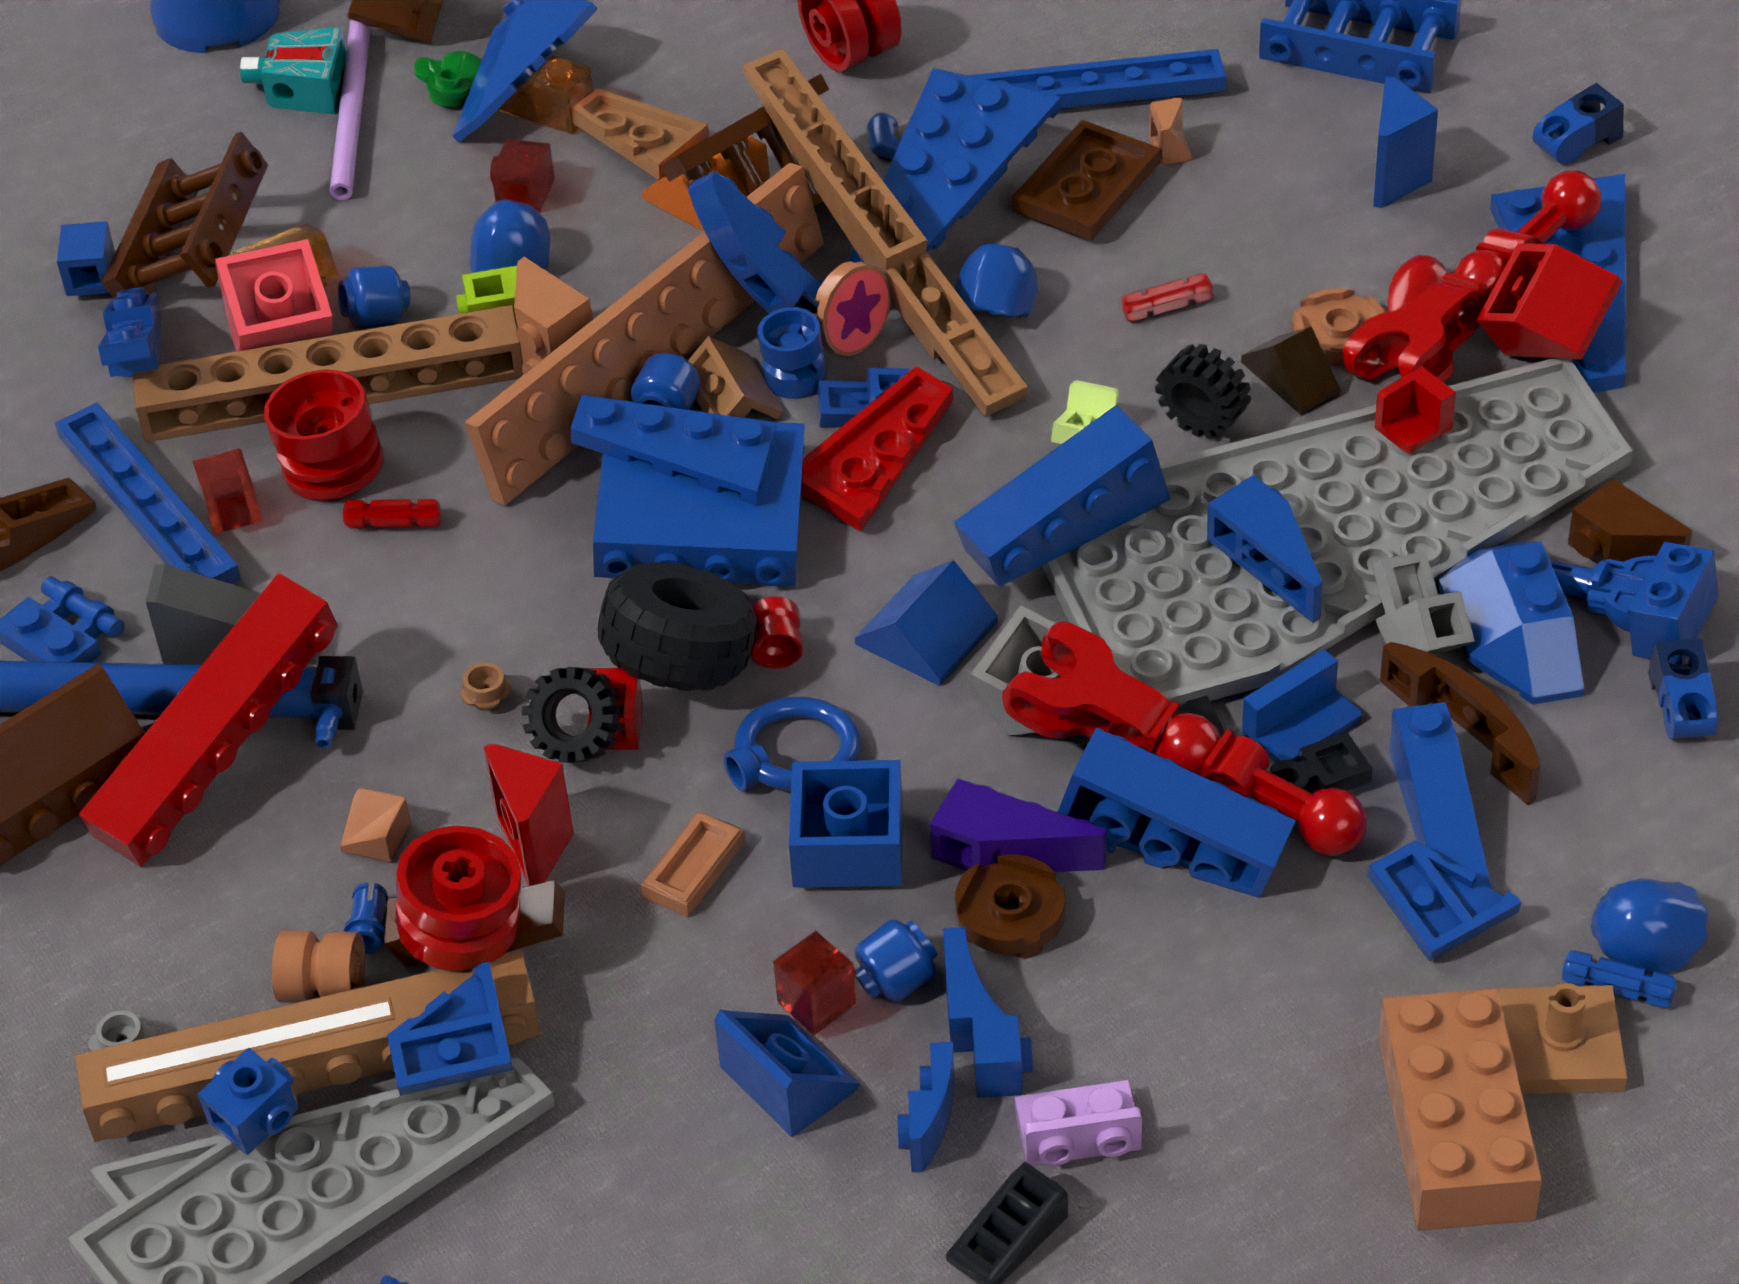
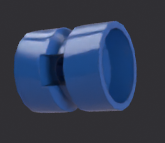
(792, 352)

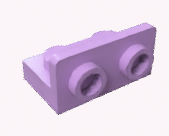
(1078, 1123)

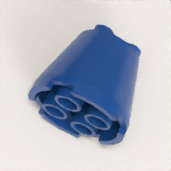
(205, 23)

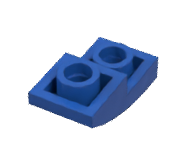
(928, 1108)

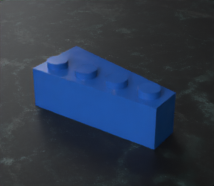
(1065, 499)
(1175, 815)

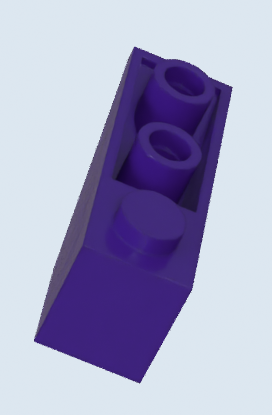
(982, 824)

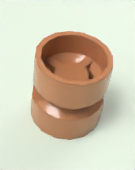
(311, 966)

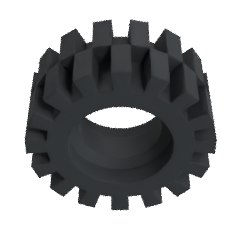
(1203, 391)
(543, 708)

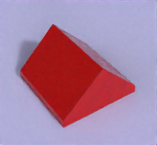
(530, 807)

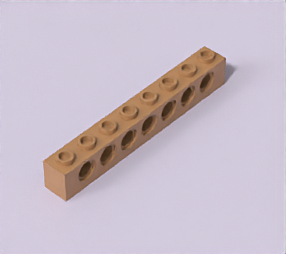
(386, 360)

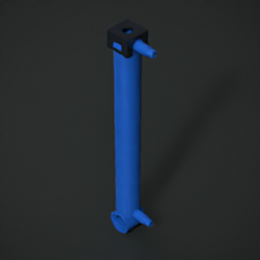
(324, 692)

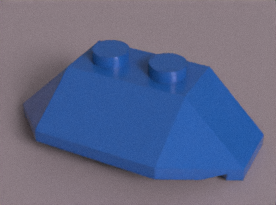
(1519, 621)

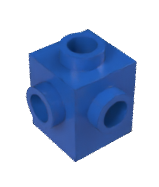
(249, 1100)

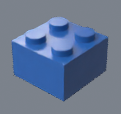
(846, 823)

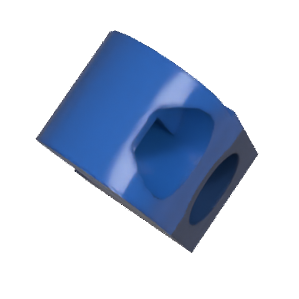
(1580, 124)
(1684, 689)

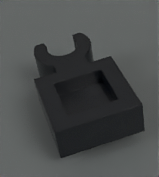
(1327, 764)

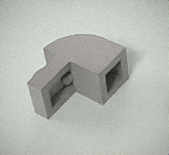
(1415, 610)

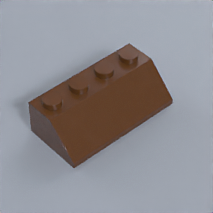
(60, 757)

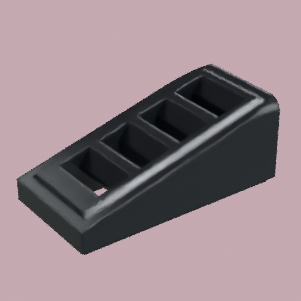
(1033, 1199)

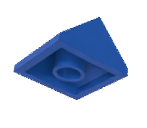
(1404, 143)
(930, 623)
(781, 1067)

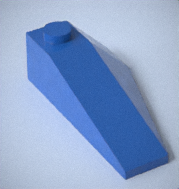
(517, 51)

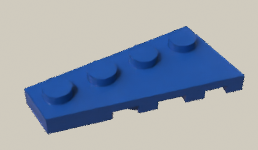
(699, 444)

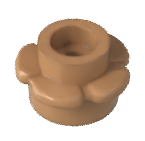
(484, 686)

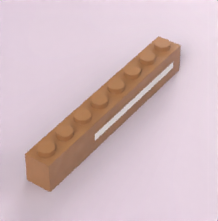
(316, 1040)

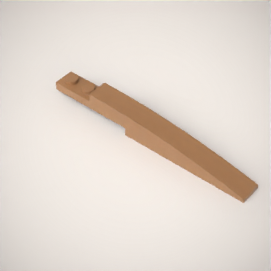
(883, 234)

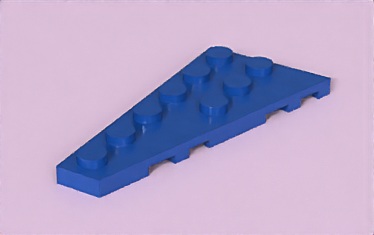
(960, 147)
(1600, 243)

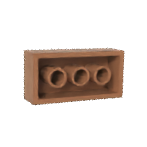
(1458, 1110)

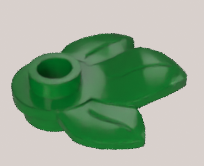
(448, 79)

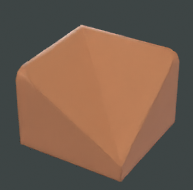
(1167, 131)
(375, 824)

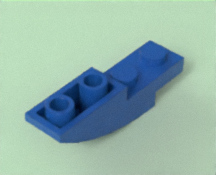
(748, 246)
(132, 333)

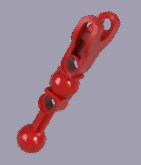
(1447, 310)
(1102, 696)

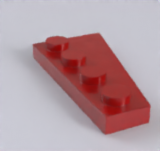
(871, 451)

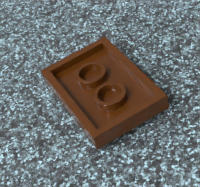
(1086, 179)

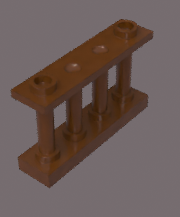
(732, 146)
(172, 200)

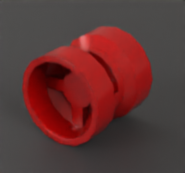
(777, 634)

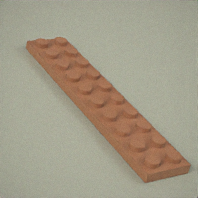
(667, 312)

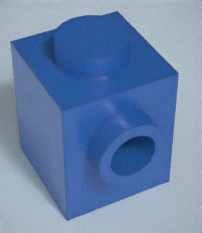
(84, 257)

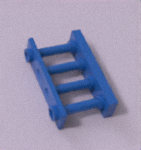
(1362, 57)

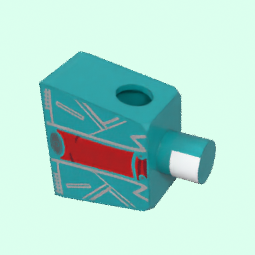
(300, 70)

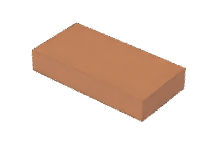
(693, 864)

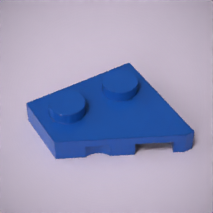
(1438, 899)
(453, 1038)

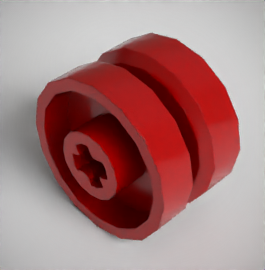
(850, 29)
(458, 897)

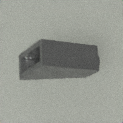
(192, 612)

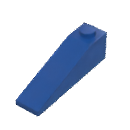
(1436, 785)

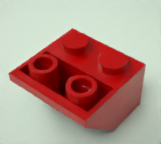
(1547, 303)

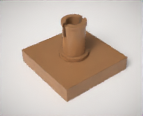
(1564, 1038)

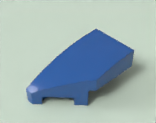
(844, 399)

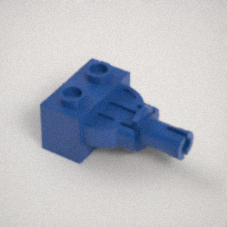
(1649, 595)

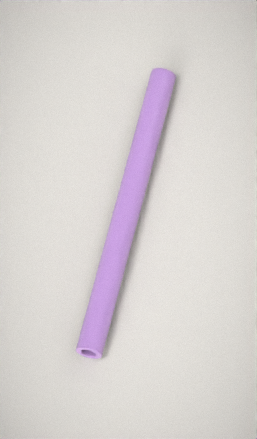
(350, 111)

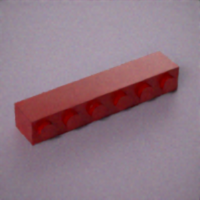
(209, 720)

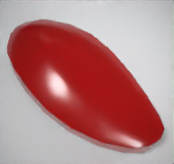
(1412, 279)

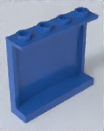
(674, 520)

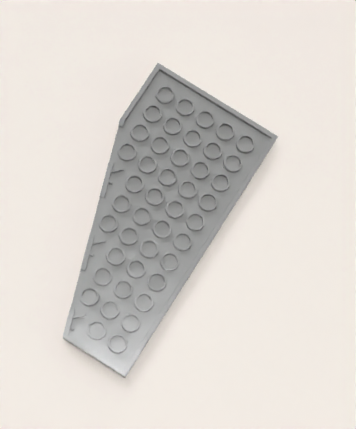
(1207, 627)

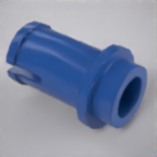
(368, 916)

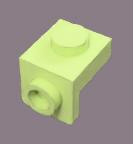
(1084, 405)

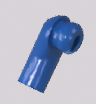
(882, 135)

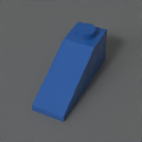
(1263, 537)

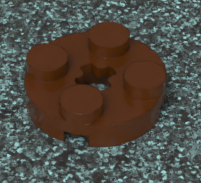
(1010, 931)

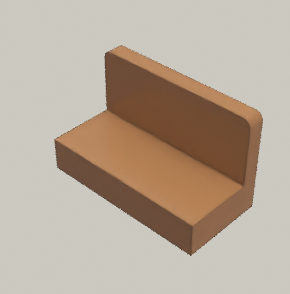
(731, 382)

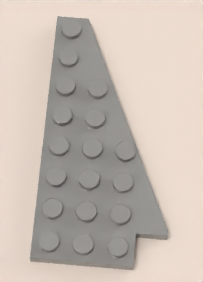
(301, 1194)

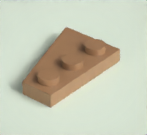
(637, 130)

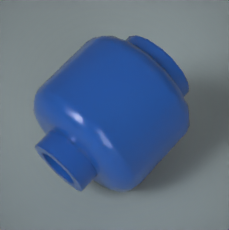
(373, 296)
(666, 382)
(894, 960)

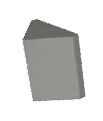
(1013, 652)

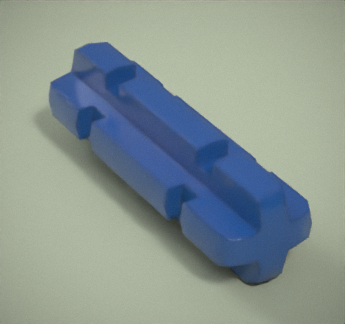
(1627, 979)

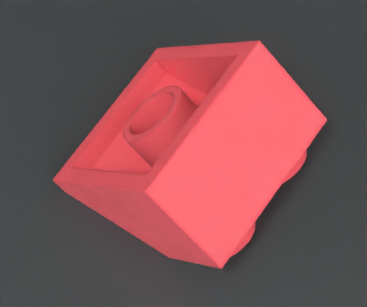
(274, 296)

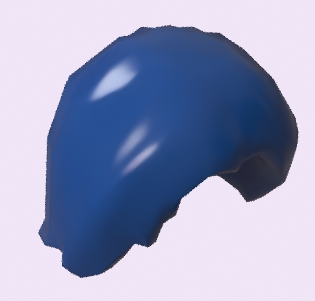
(506, 235)
(998, 281)
(1650, 924)

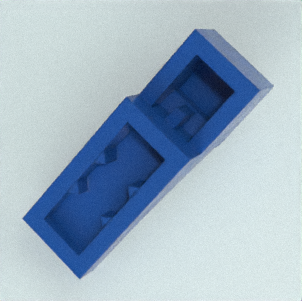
(981, 1025)

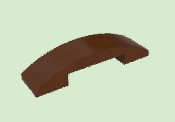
(1426, 678)

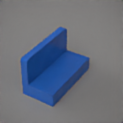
(1298, 709)

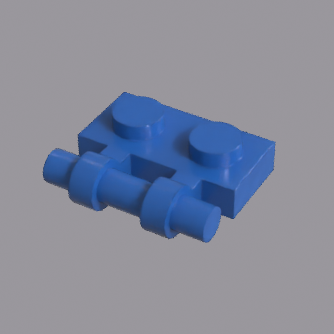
(42, 633)

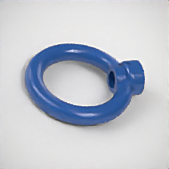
(749, 762)

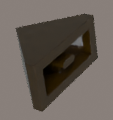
(1294, 369)

